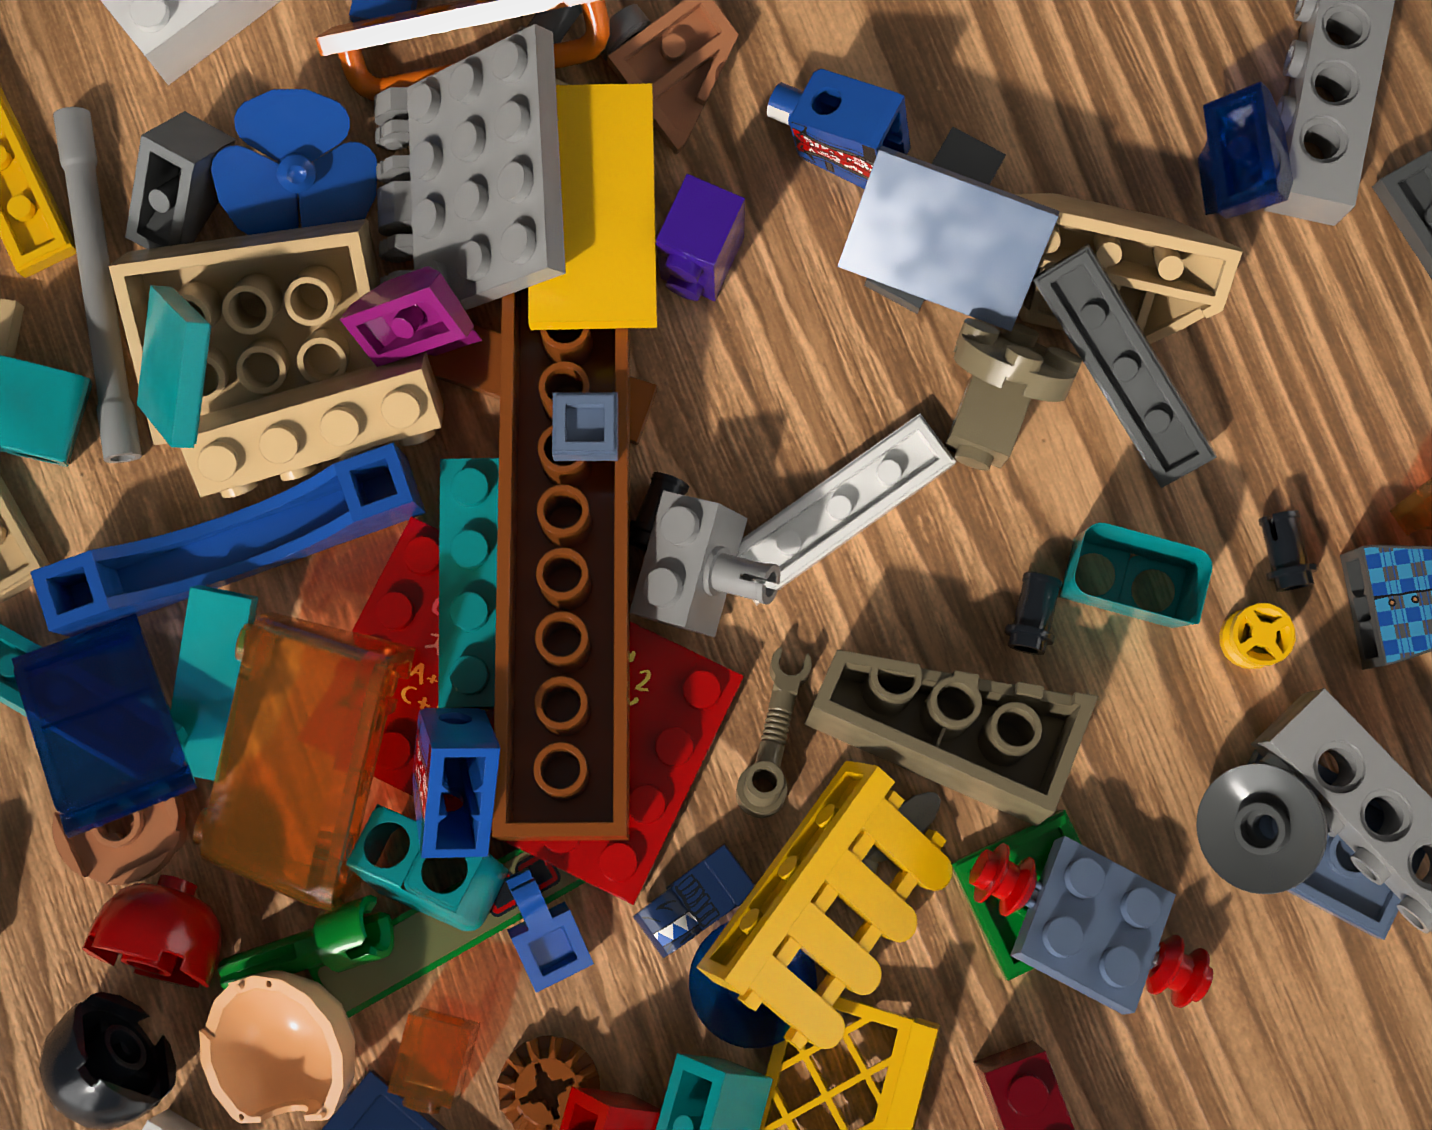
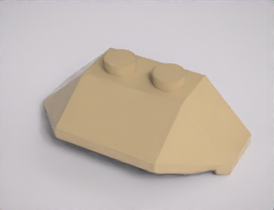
(1157, 264)

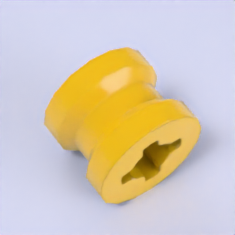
(1269, 629)

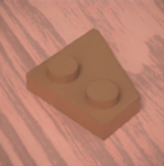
(682, 60)

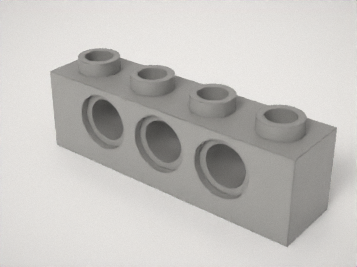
(1329, 186)
(1365, 773)

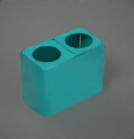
(40, 410)
(1185, 565)
(462, 908)

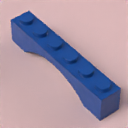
(155, 572)

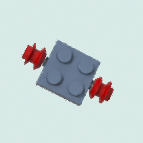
(1093, 925)

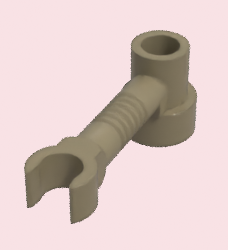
(772, 747)

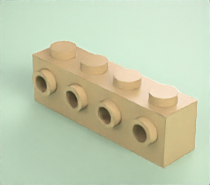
(315, 424)

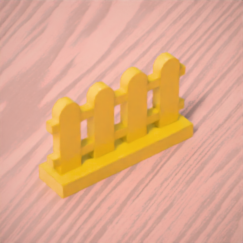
(800, 885)

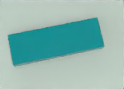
(208, 672)

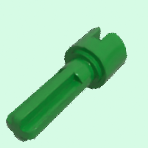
(337, 939)

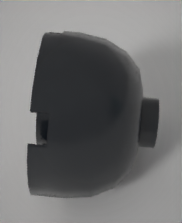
(104, 1065)

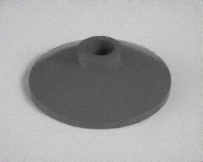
(1232, 835)

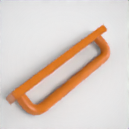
(353, 36)

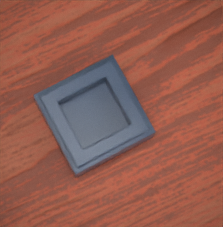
(585, 426)

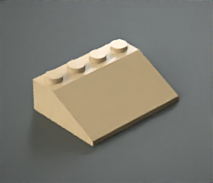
(268, 304)

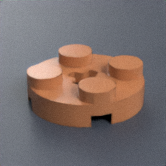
(128, 860)

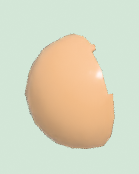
(278, 1048)

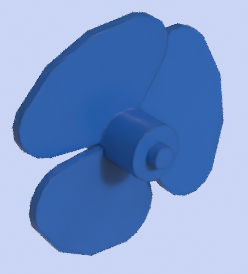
(295, 132)

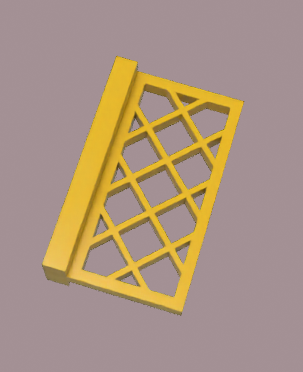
(903, 1082)

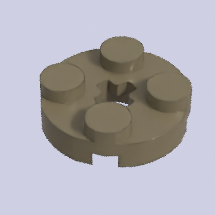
(1016, 357)

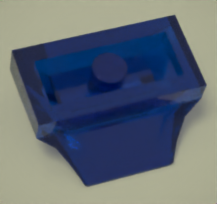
(1244, 154)

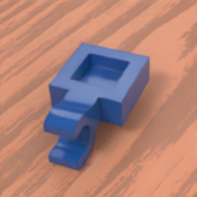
(548, 938)

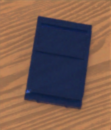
(102, 725)

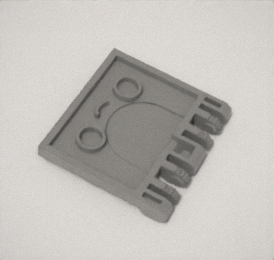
(480, 171)

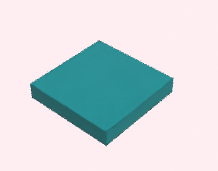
(173, 366)

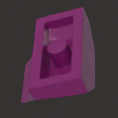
(409, 317)

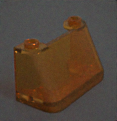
(300, 756)

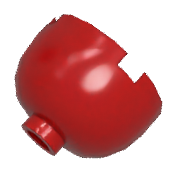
(158, 932)

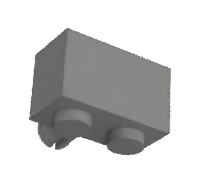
(695, 565)

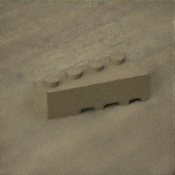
(961, 731)

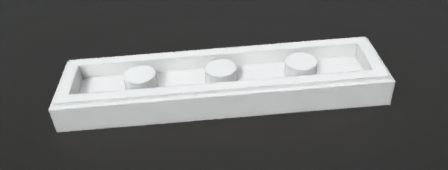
(848, 501)

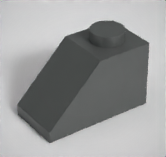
(174, 182)

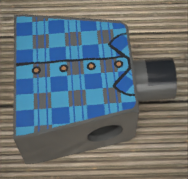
(1390, 601)

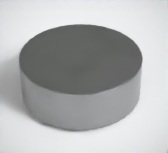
(624, 26)

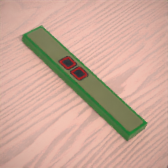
(427, 943)

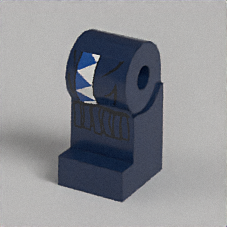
(695, 901)

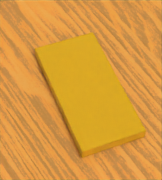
(606, 212)

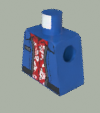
(842, 122)
(457, 758)

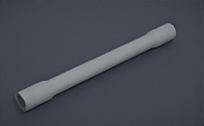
(114, 408)

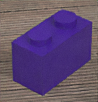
(700, 239)

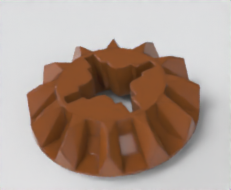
(519, 1077)

